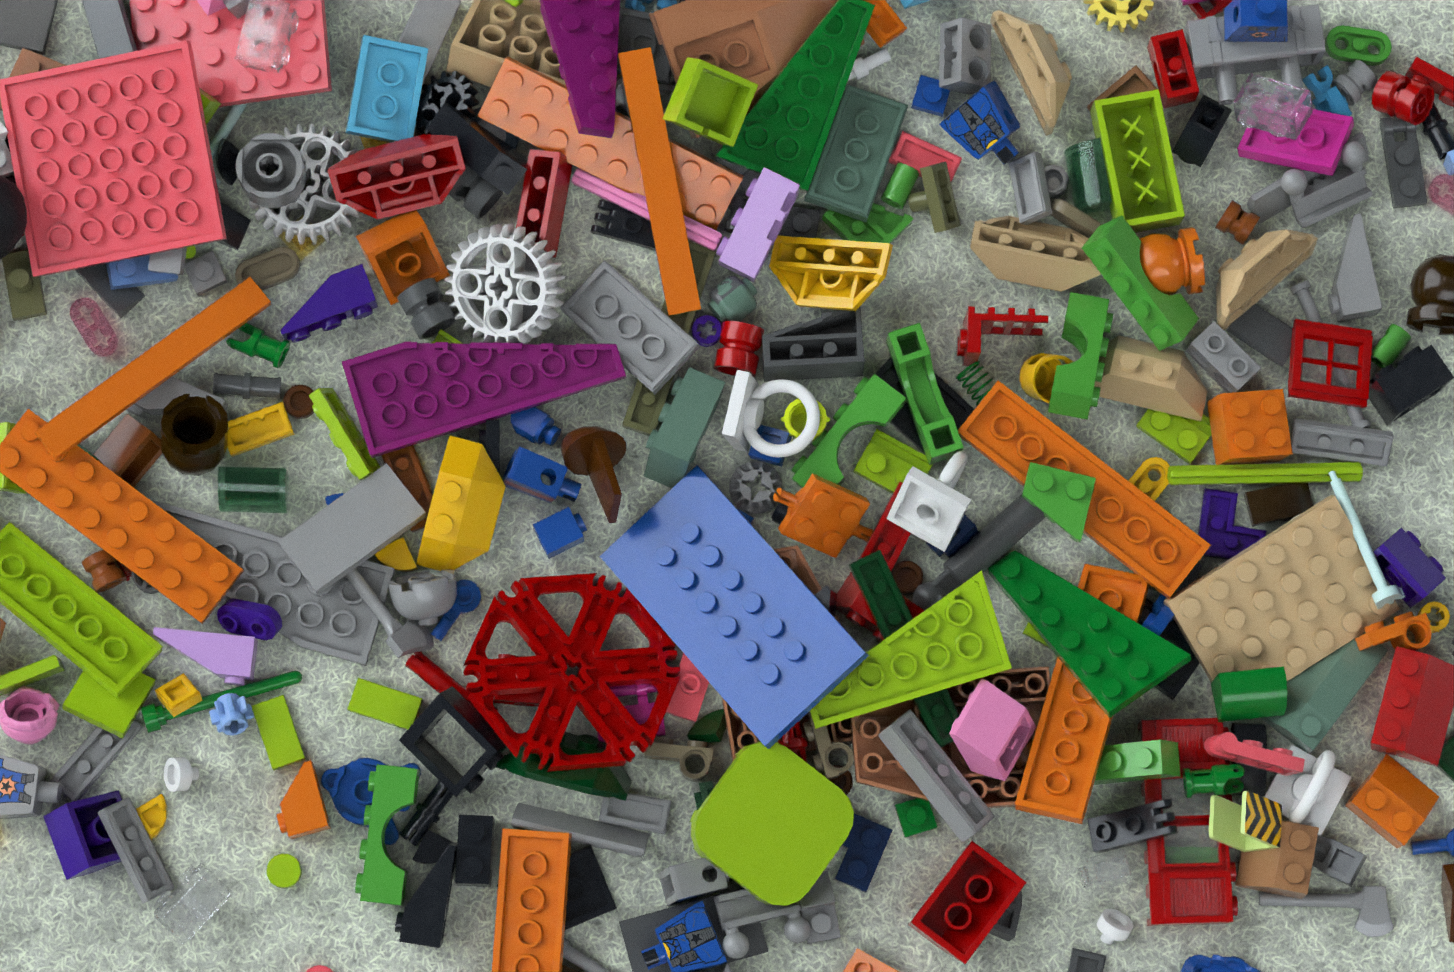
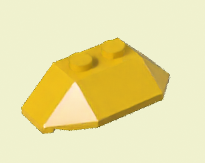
(829, 270)
(461, 507)

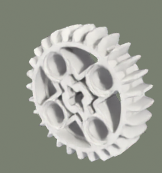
(311, 197)
(511, 273)

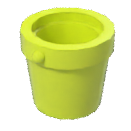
(796, 417)

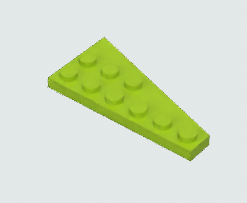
(932, 652)

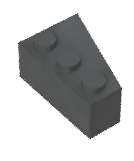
(816, 349)

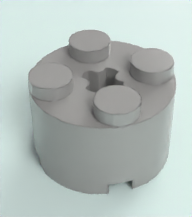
(254, 163)

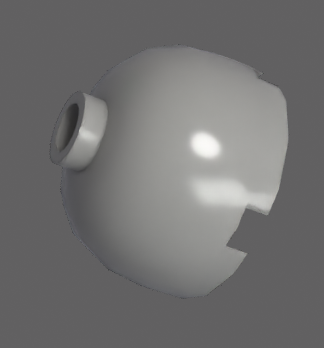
(424, 595)

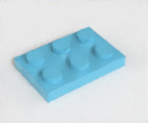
(386, 89)

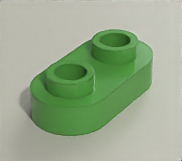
(1357, 45)

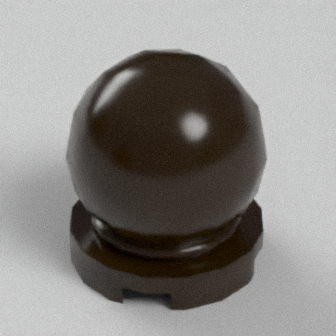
(1433, 294)
(194, 434)

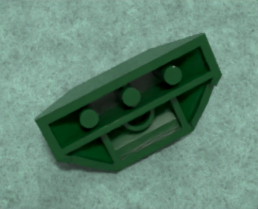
(594, 781)

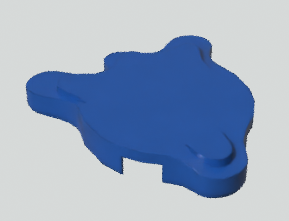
(350, 792)

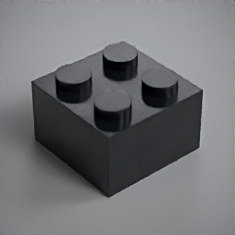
(1408, 385)

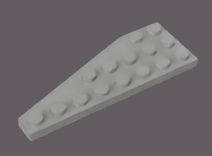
(326, 623)

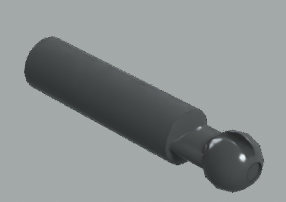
(981, 551)

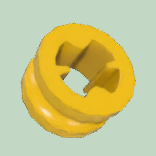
(1443, 611)

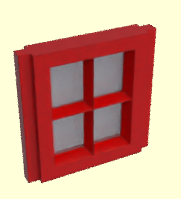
(1330, 363)

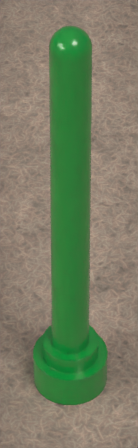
(158, 716)

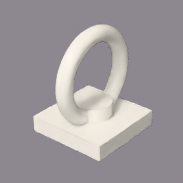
(747, 410)
(932, 506)
(1310, 795)

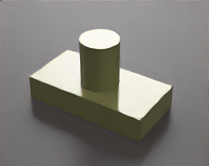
(936, 197)
(23, 289)

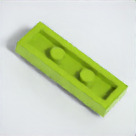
(343, 432)

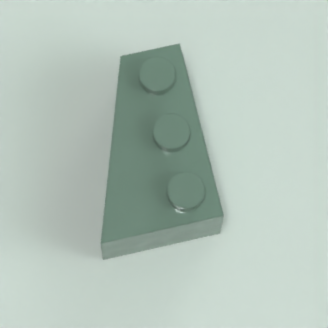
(682, 426)

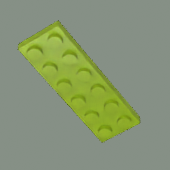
(71, 614)

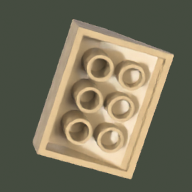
(497, 31)

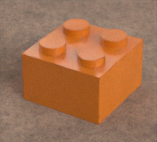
(1249, 427)

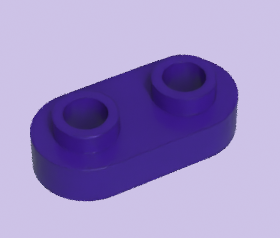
(249, 619)

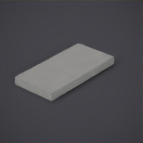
(619, 314)
(352, 529)

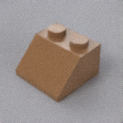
(1282, 869)

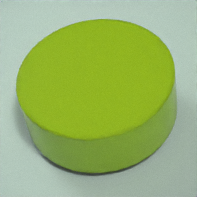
(284, 871)

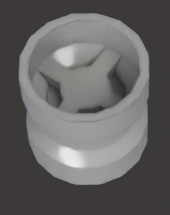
(1355, 82)

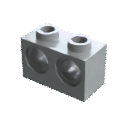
(965, 55)
(1223, 358)

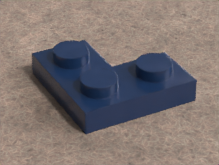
(864, 851)

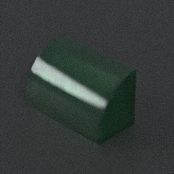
(1088, 176)
(253, 489)

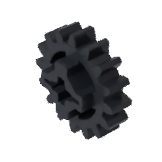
(453, 89)

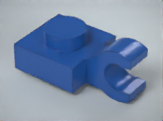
(1161, 617)

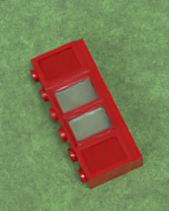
(1188, 869)

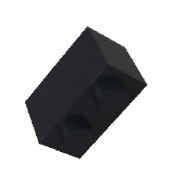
(474, 850)

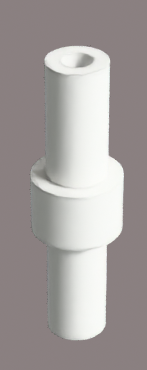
(862, 66)

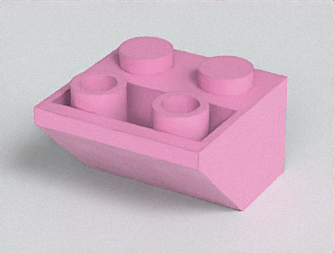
(992, 731)

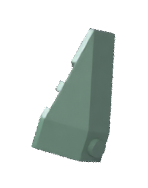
(1323, 693)

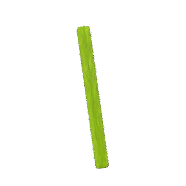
(1263, 473)

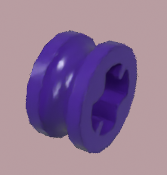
(702, 322)

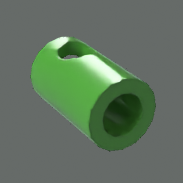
(900, 185)
(1390, 346)

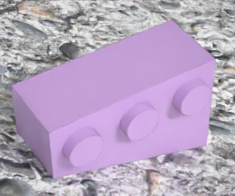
(757, 224)

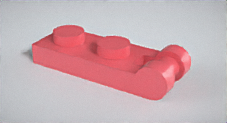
(1252, 754)

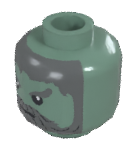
(732, 299)

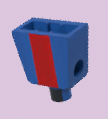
(525, 473)

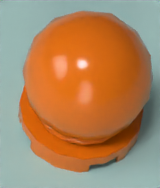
(1173, 262)

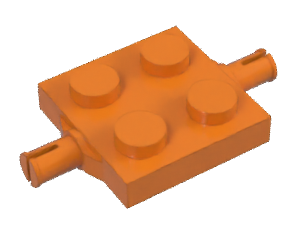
(823, 515)

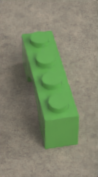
(1116, 254)
(1074, 382)
(924, 399)
(874, 405)
(382, 878)

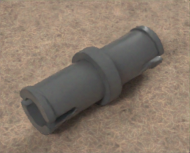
(247, 385)

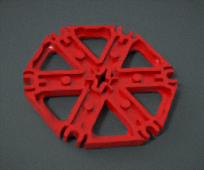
(581, 649)

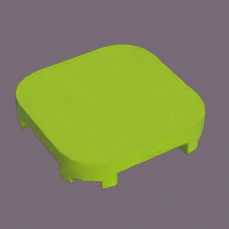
(772, 823)

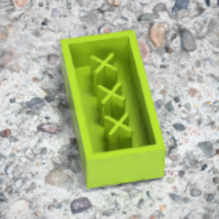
(1138, 160)

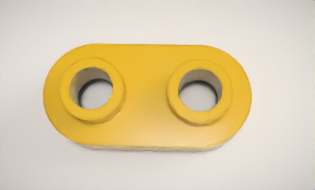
(1142, 482)

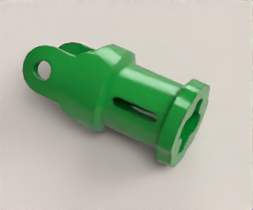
(261, 345)
(1214, 780)

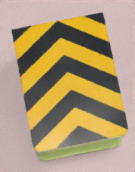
(1246, 826)

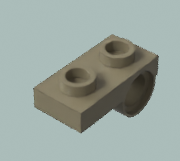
(824, 747)
(665, 750)

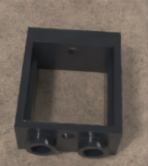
(473, 722)

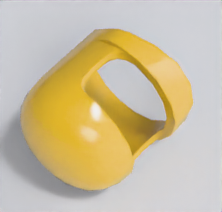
(1040, 370)

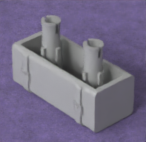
(1224, 60)

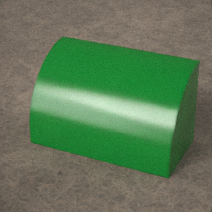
(1250, 694)

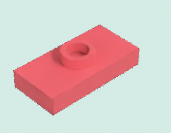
(689, 692)

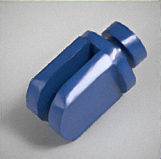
(535, 426)

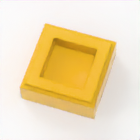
(178, 695)

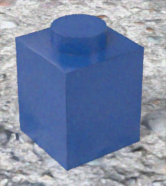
(560, 532)

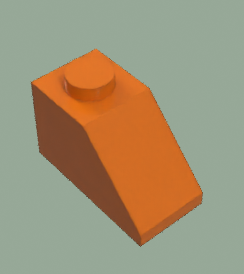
(303, 805)

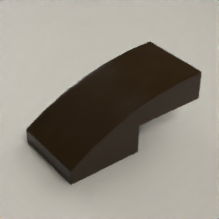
(1277, 503)

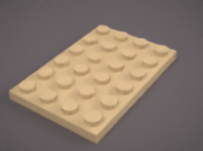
(1282, 598)

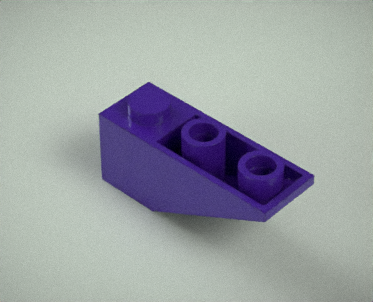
(337, 299)

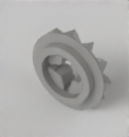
(742, 494)

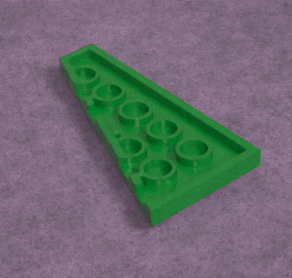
(797, 110)
(1098, 644)

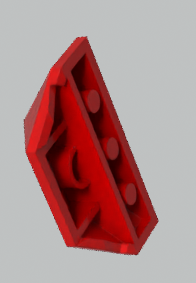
(398, 175)

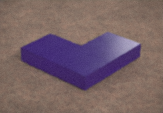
(1218, 526)

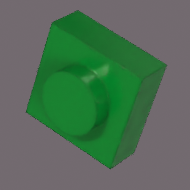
(915, 817)

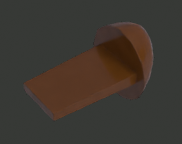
(595, 453)

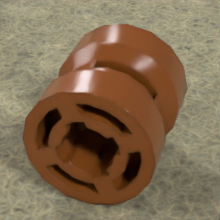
(1237, 222)
(103, 571)

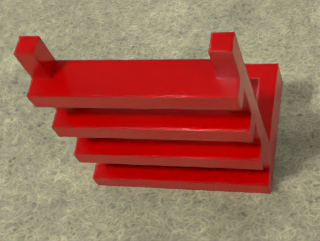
(981, 323)

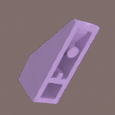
(222, 654)

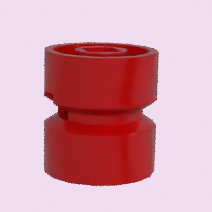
(1403, 97)
(739, 344)

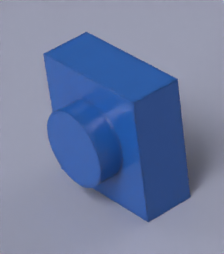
(930, 96)
(773, 436)

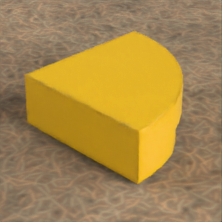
(397, 556)
(153, 815)

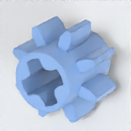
(231, 714)

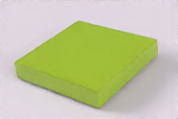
(99, 707)

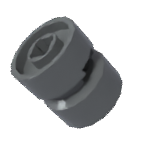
(476, 193)
(426, 307)

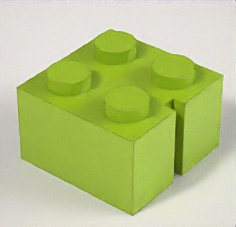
(710, 101)

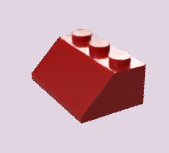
(1415, 707)
(967, 903)

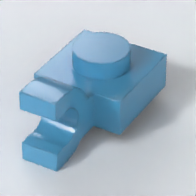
(1327, 98)

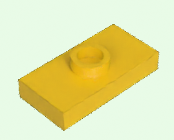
(258, 429)

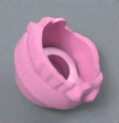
(28, 715)

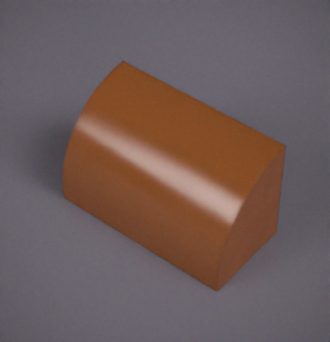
(129, 450)

